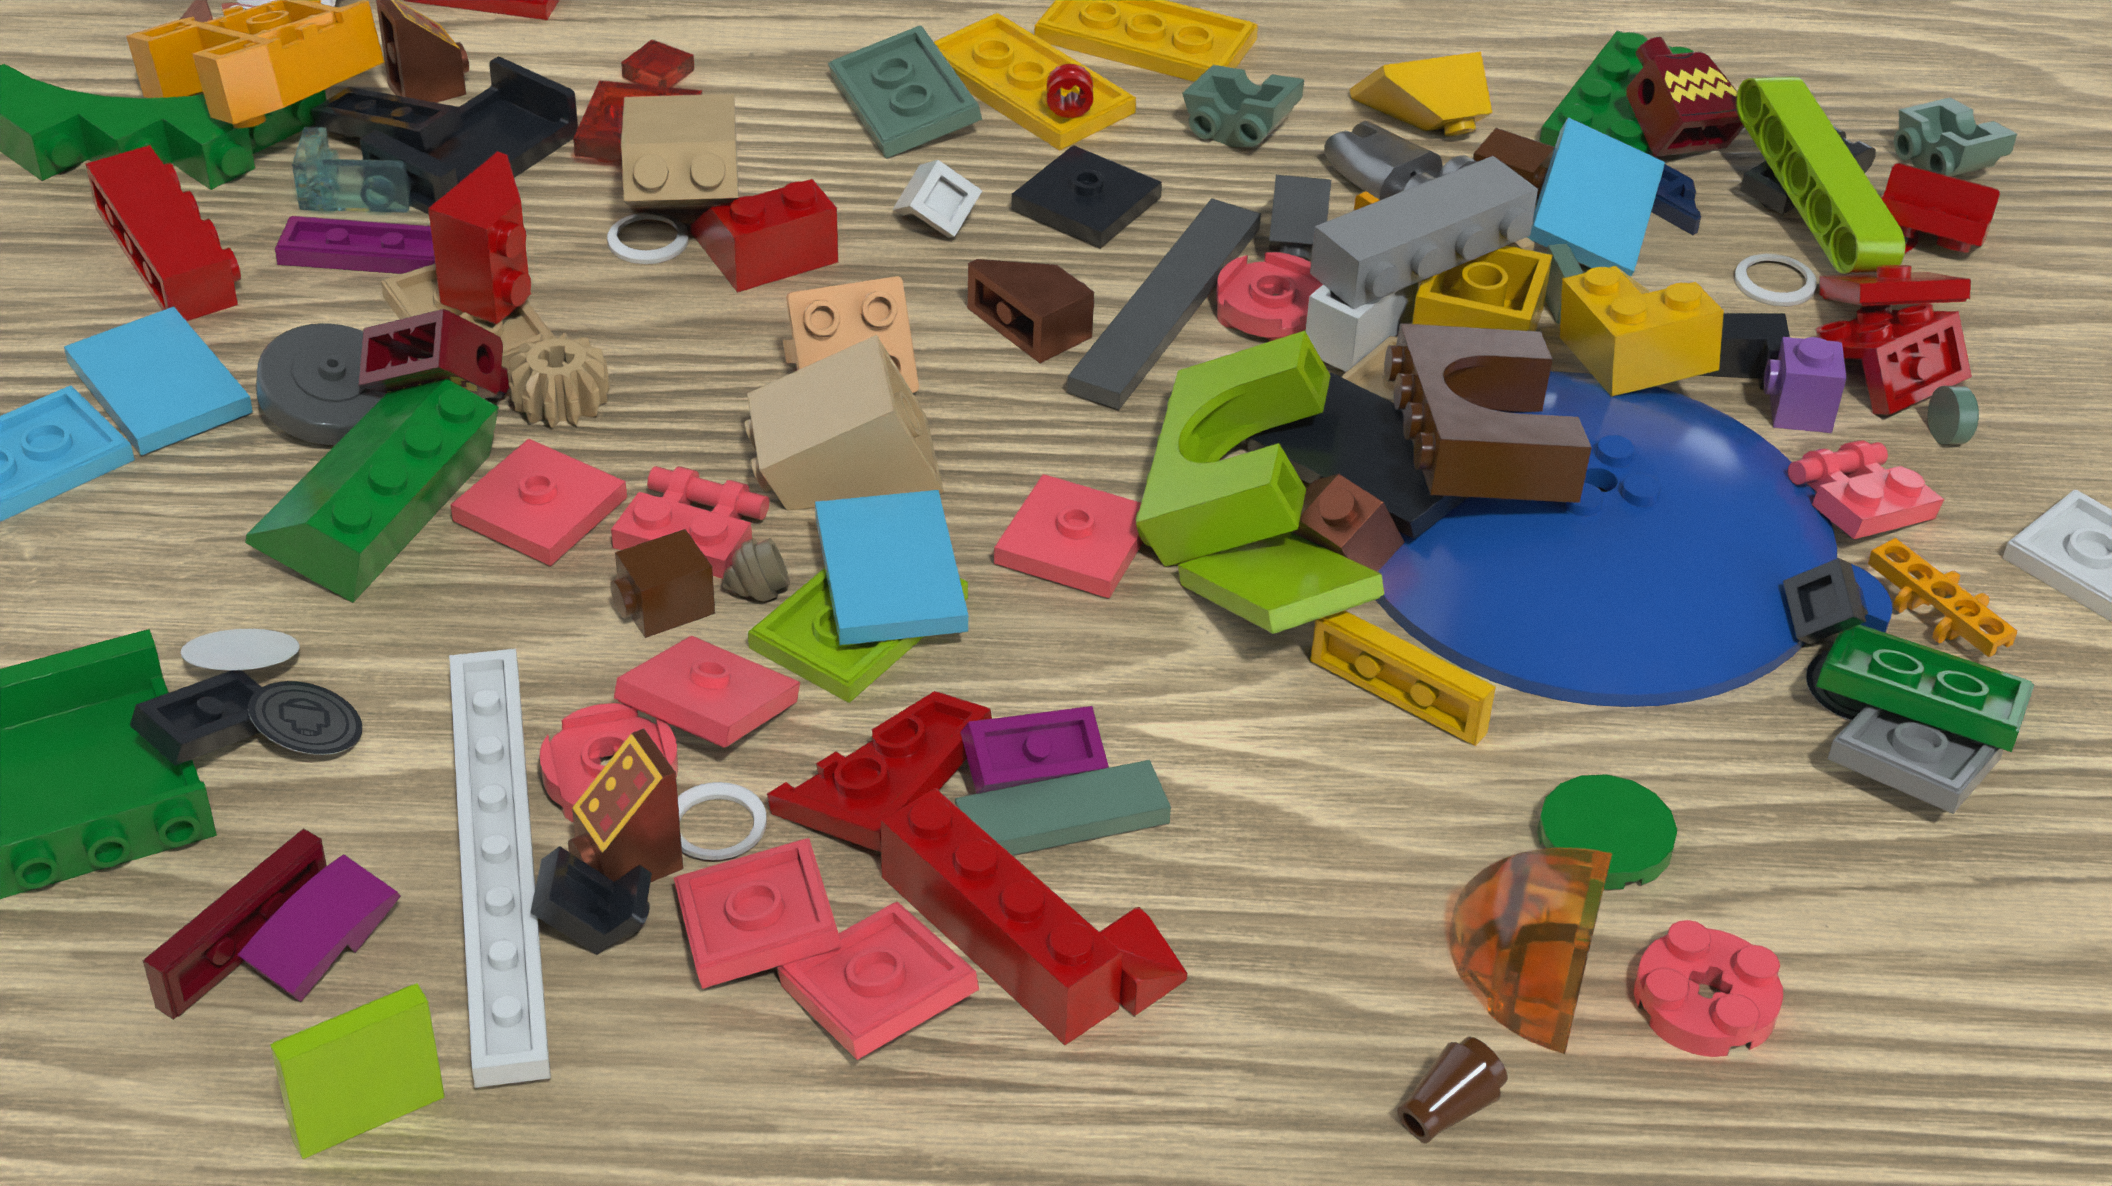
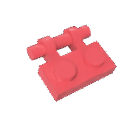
(1863, 494)
(714, 532)

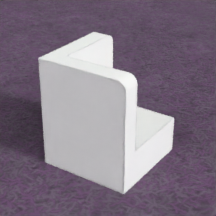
(938, 197)

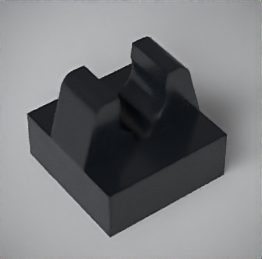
(1825, 601)

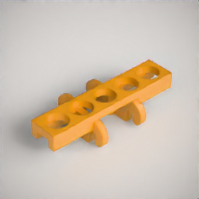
(1931, 589)

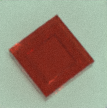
(657, 65)

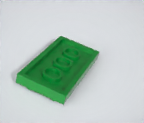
(1601, 97)

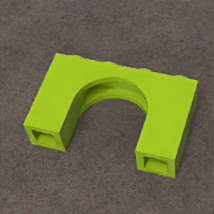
(1212, 505)

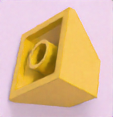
(1430, 92)

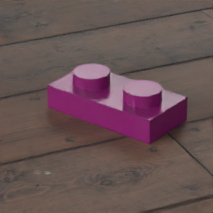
(1032, 748)

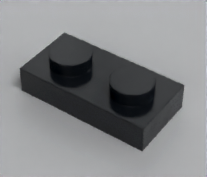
(198, 717)

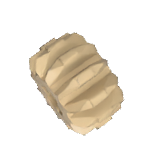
(558, 380)

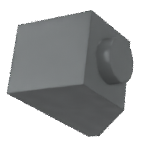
(1296, 210)

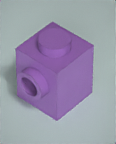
(1806, 384)

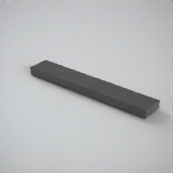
(1162, 305)

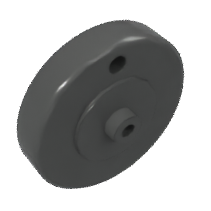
(312, 382)

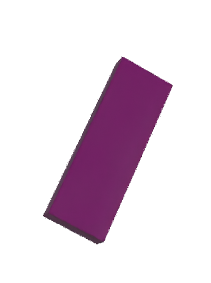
(354, 245)

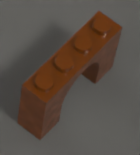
(1449, 397)

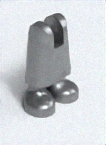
(1384, 161)

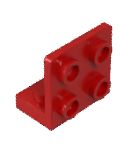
(1903, 352)

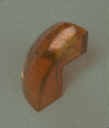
(1527, 937)

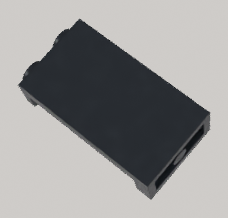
(515, 116)

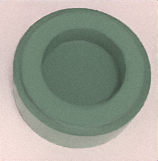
(1953, 414)

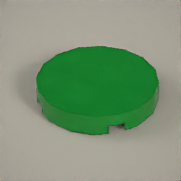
(1612, 818)

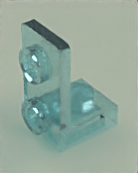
(346, 185)

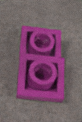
(317, 923)

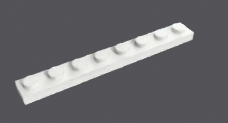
(497, 872)

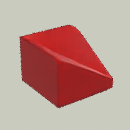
(1148, 961)

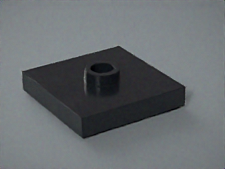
(1086, 196)

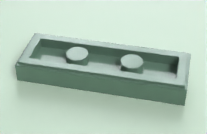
(1070, 808)

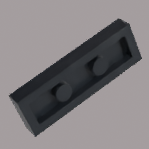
(406, 119)

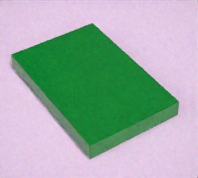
(1927, 685)

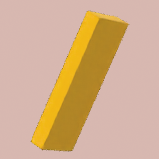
(1404, 675)

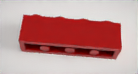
(164, 233)
(1001, 916)

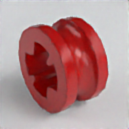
(1072, 104)

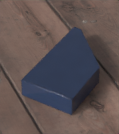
(1677, 200)

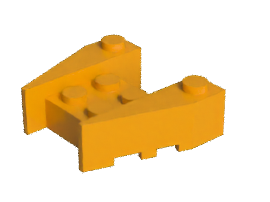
(257, 56)

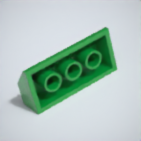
(379, 486)

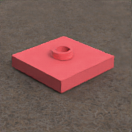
(539, 501)
(1072, 536)
(707, 691)
(756, 913)
(879, 981)

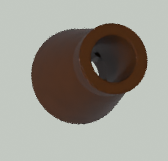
(1455, 1087)

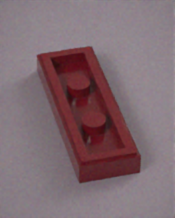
(210, 943)

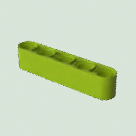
(1819, 174)

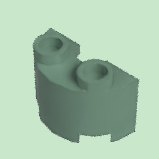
(1237, 111)
(1947, 140)

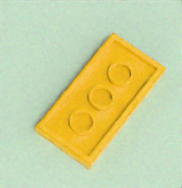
(1149, 34)
(1010, 74)

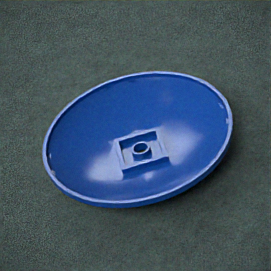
(1637, 589)

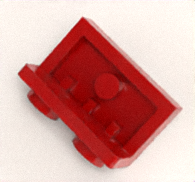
(1940, 206)

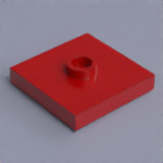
(1895, 286)

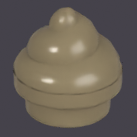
(756, 570)

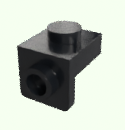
(588, 903)

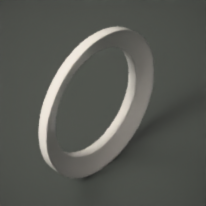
(648, 256)
(1775, 298)
(730, 792)

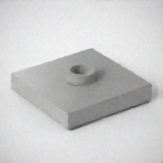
(1914, 757)

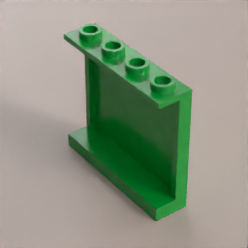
(77, 777)

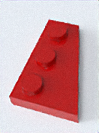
(900, 764)

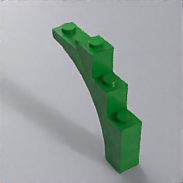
(59, 128)

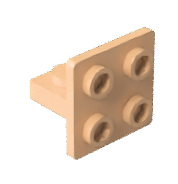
(846, 314)

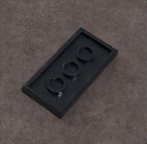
(1365, 443)

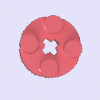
(1247, 294)
(587, 735)
(1699, 955)

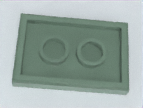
(904, 91)

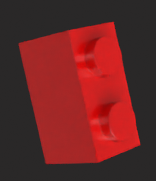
(770, 234)
(481, 243)

